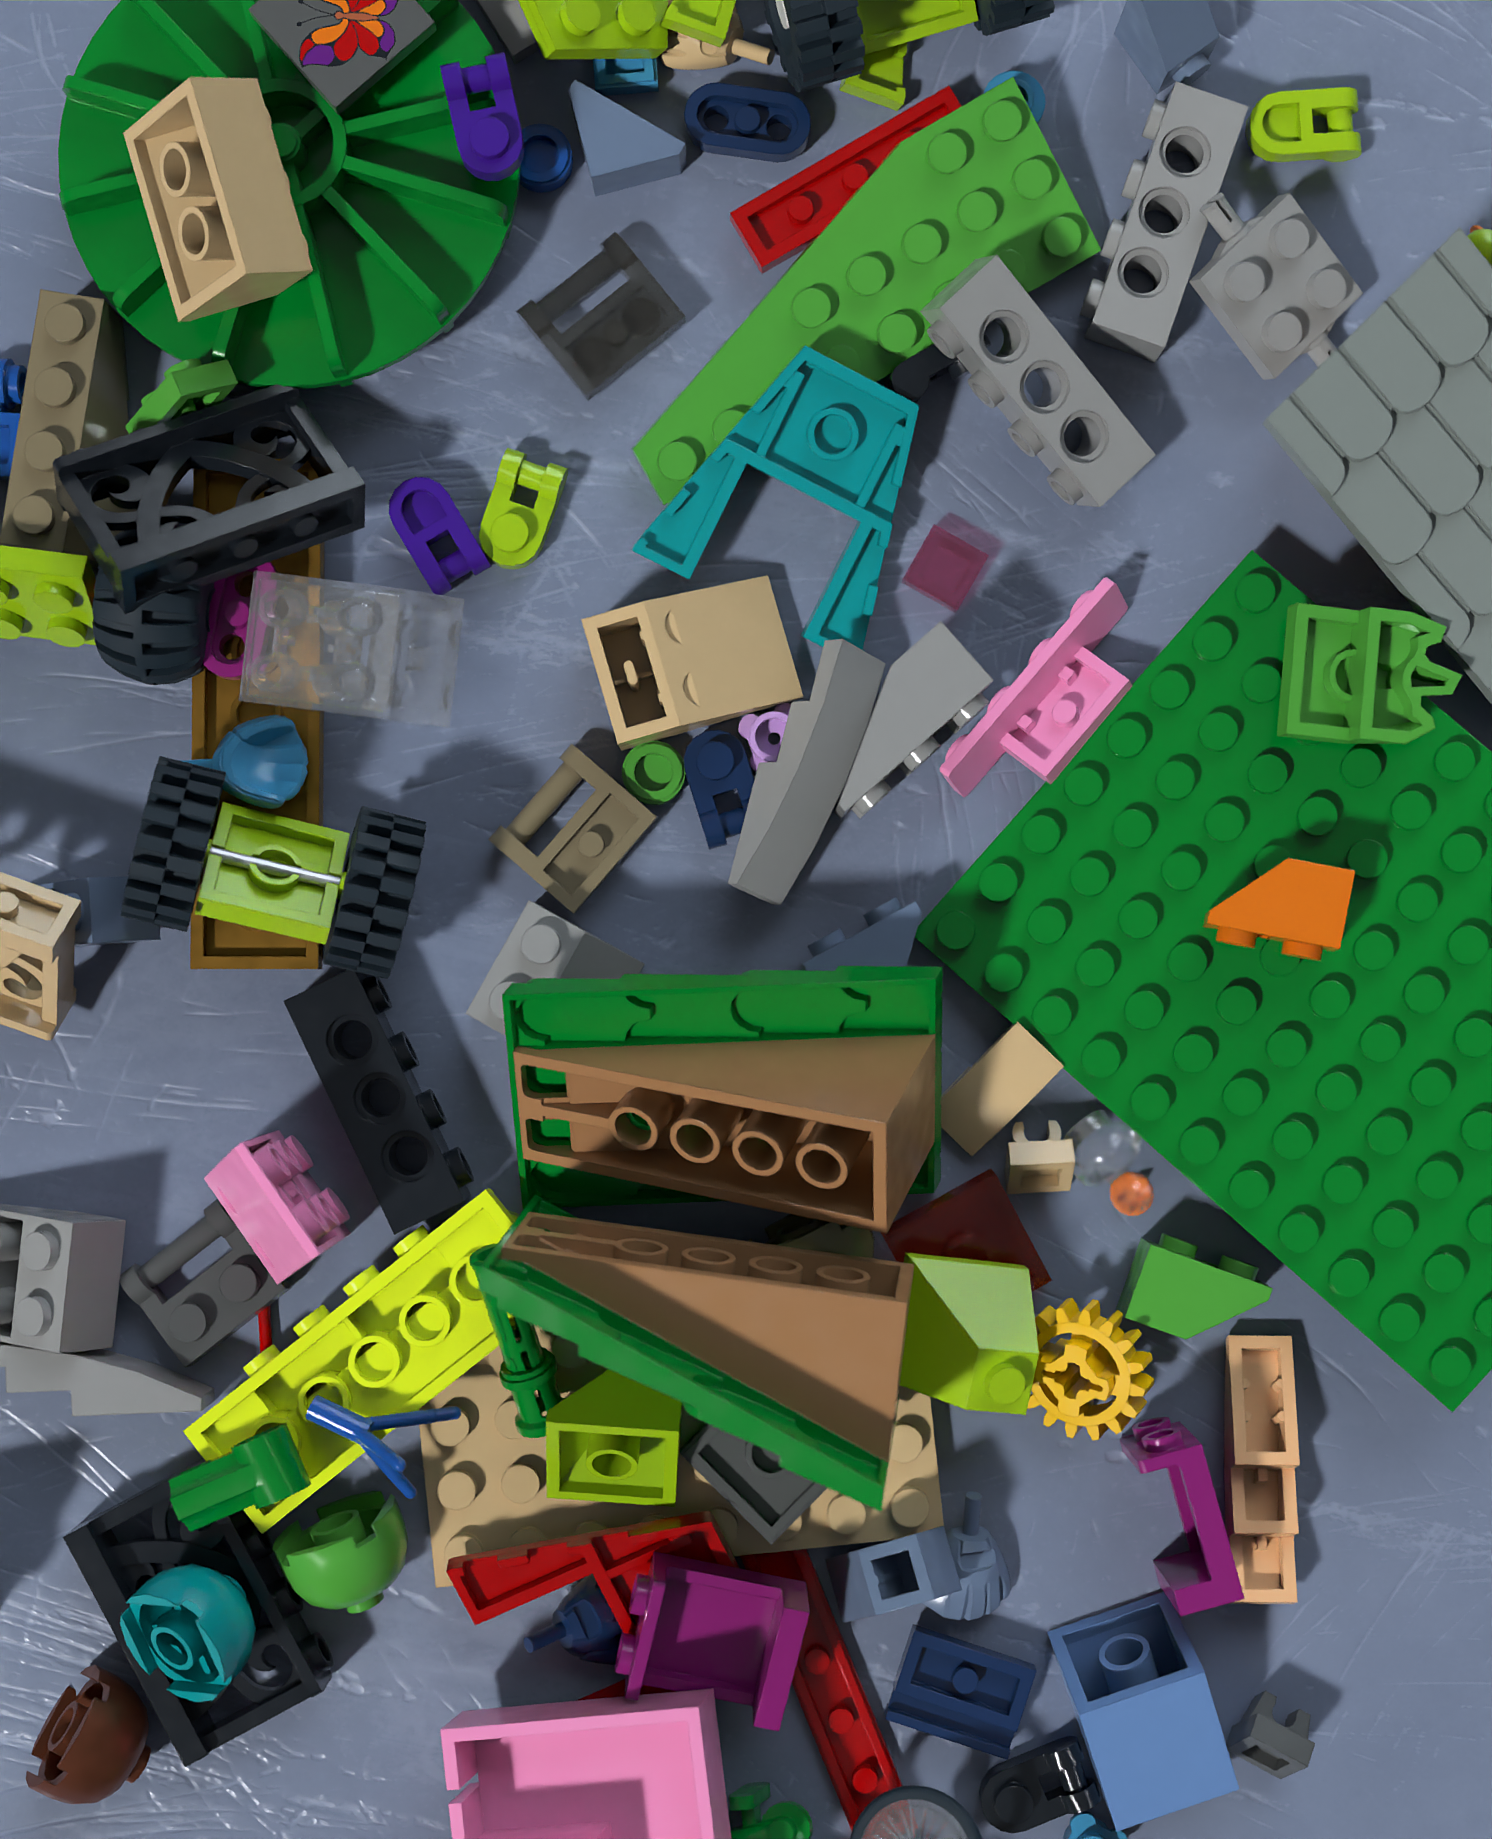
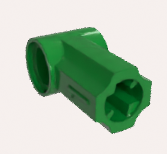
(254, 1473)

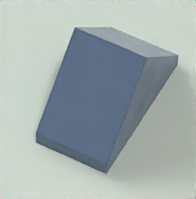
(620, 145)

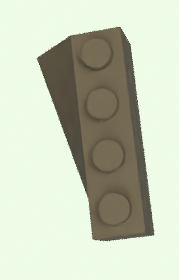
(69, 402)

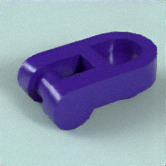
(488, 137)
(425, 514)

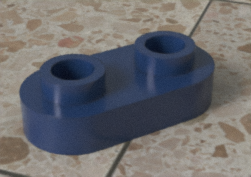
(749, 116)

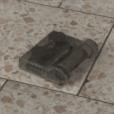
(615, 330)

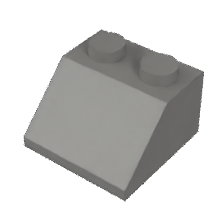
(546, 948)

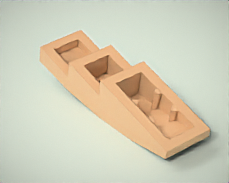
(1261, 1466)

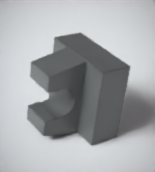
(1269, 1744)

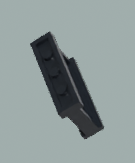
(226, 438)
(114, 1576)

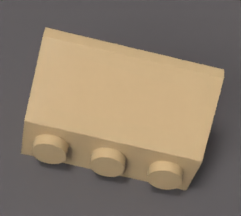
(217, 196)

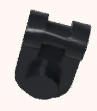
(914, 374)
(1015, 1798)

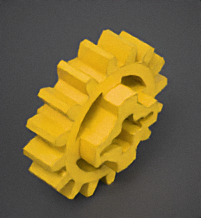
(1089, 1366)

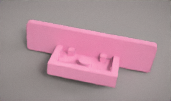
(1051, 703)

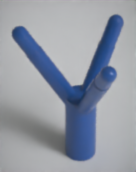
(359, 1430)

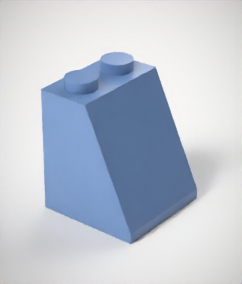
(1144, 1710)

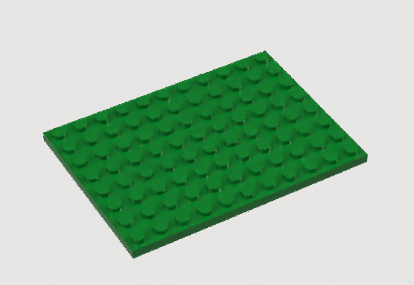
(1302, 1095)

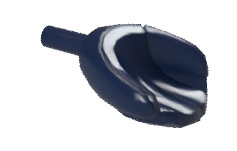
(582, 1626)

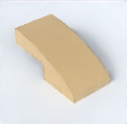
(996, 1088)

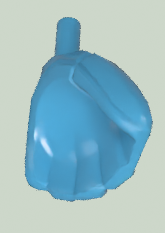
(261, 761)

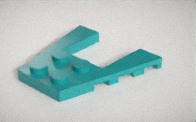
(827, 438)

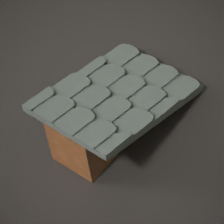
(1403, 444)

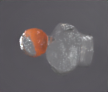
(1103, 1157)

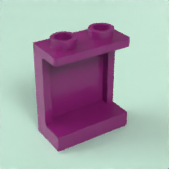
(1206, 1572)
(716, 1631)

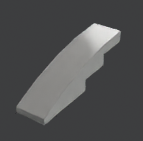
(801, 788)
(103, 1381)

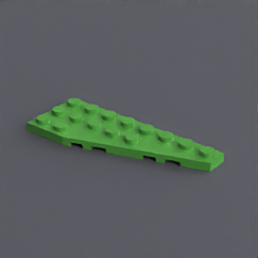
(934, 205)

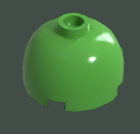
(346, 1554)

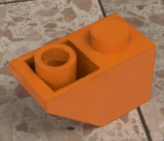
(1291, 904)

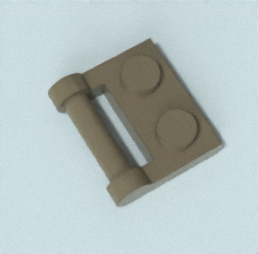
(589, 842)

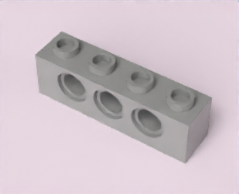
(1207, 132)
(1109, 445)

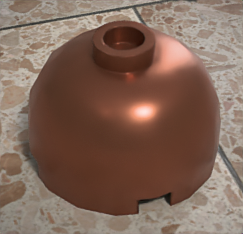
(91, 1741)

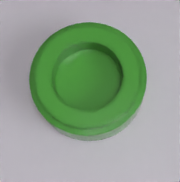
(653, 773)

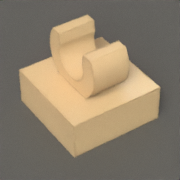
(1039, 1164)

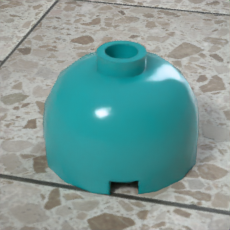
(190, 1628)

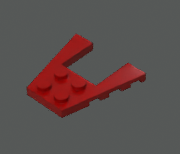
(518, 1574)

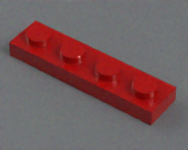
(801, 207)

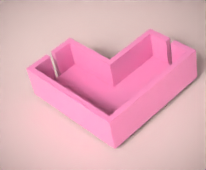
(589, 1770)

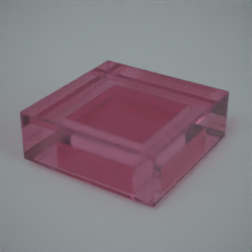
(944, 568)

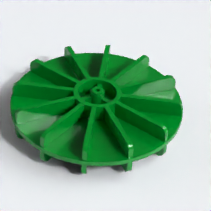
(378, 192)

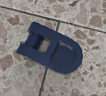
(715, 766)

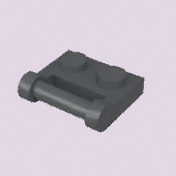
(212, 1303)

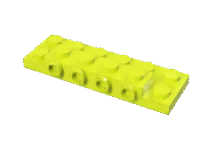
(375, 1354)

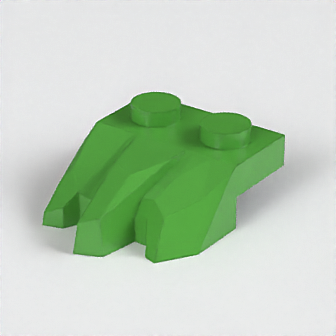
(1359, 675)

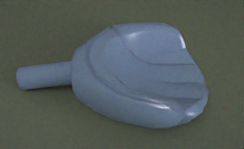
(979, 1568)

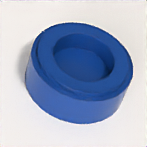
(546, 158)

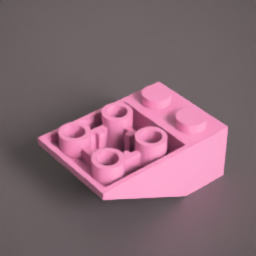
(278, 1203)

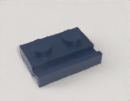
(960, 1691)

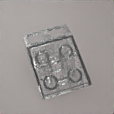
(351, 649)

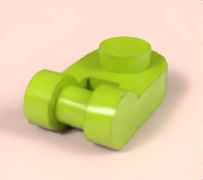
(1284, 131)
(513, 532)

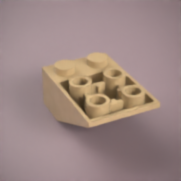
(691, 660)

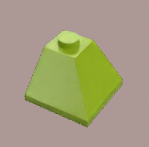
(971, 1333)
(614, 1443)

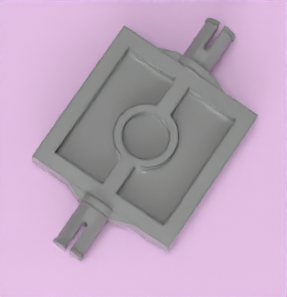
(1274, 284)

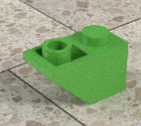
(1184, 1293)

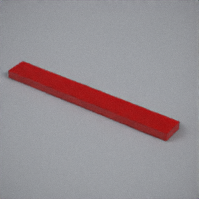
(833, 1694)

